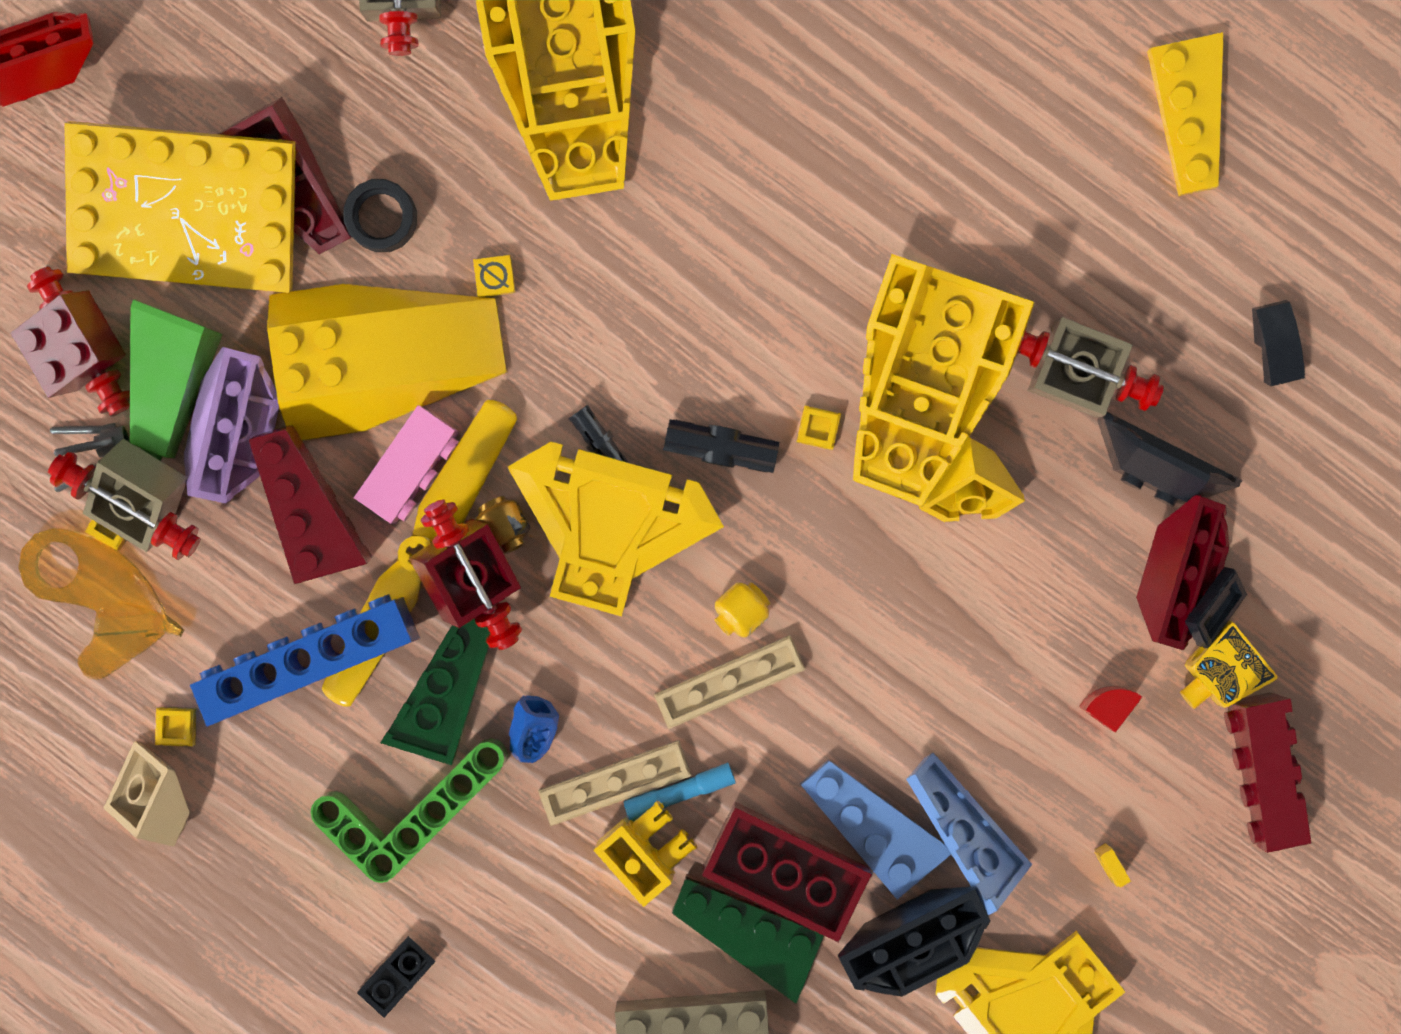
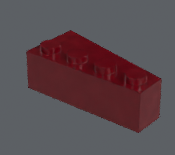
(1269, 771)

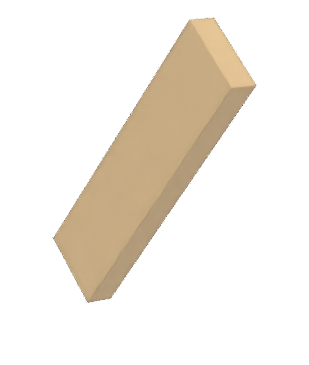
(729, 682)
(614, 782)

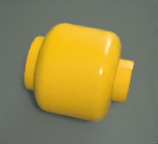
(741, 609)

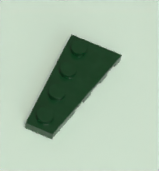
(752, 935)

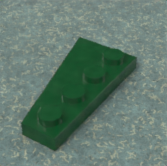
(441, 700)

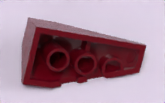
(315, 209)

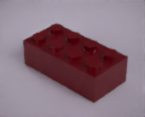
(786, 872)

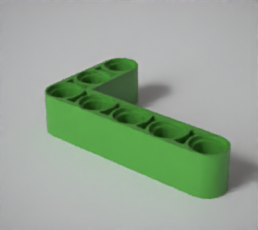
(419, 819)

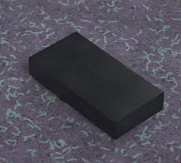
(1216, 607)

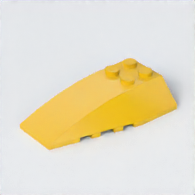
(566, 85)
(376, 353)
(930, 373)

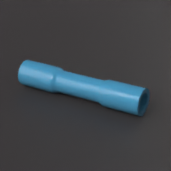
(702, 783)

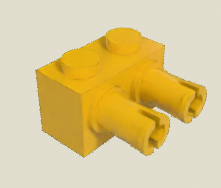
(635, 860)

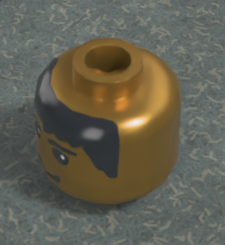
(505, 522)

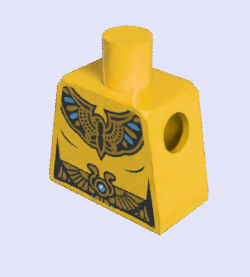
(1226, 670)

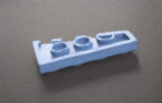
(883, 836)
(973, 838)

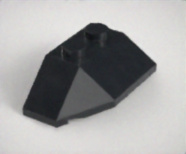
(1160, 465)
(916, 941)

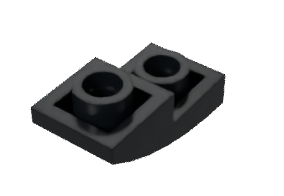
(1280, 343)
(396, 977)

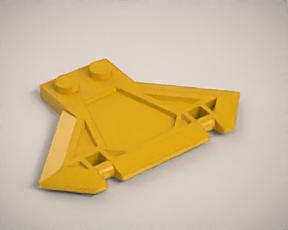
(608, 521)
(1031, 990)

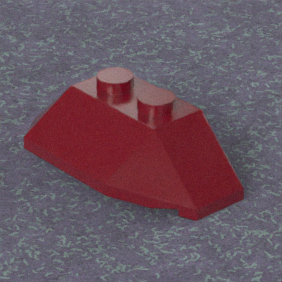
(1181, 567)

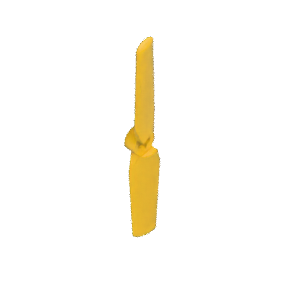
(458, 483)

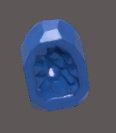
(532, 728)

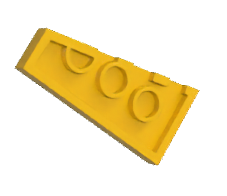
(1189, 100)

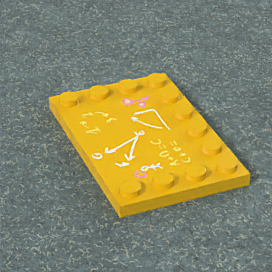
(179, 206)

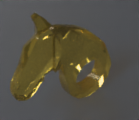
(124, 601)

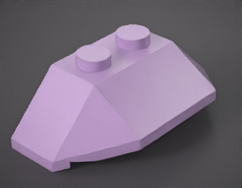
(230, 408)

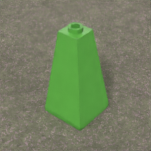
(165, 376)

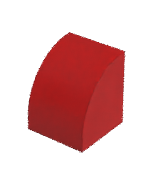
(1111, 705)

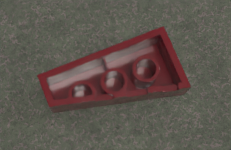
(307, 516)

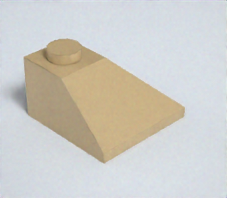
(148, 798)

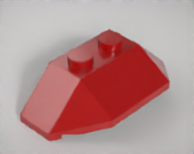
(42, 55)

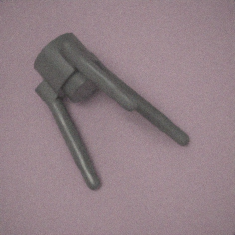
(109, 437)

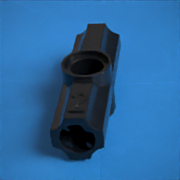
(721, 446)

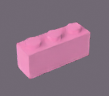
(408, 466)

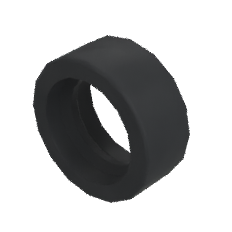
(360, 195)

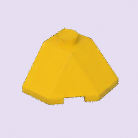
(974, 485)

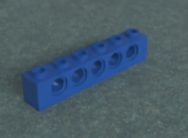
(219, 701)

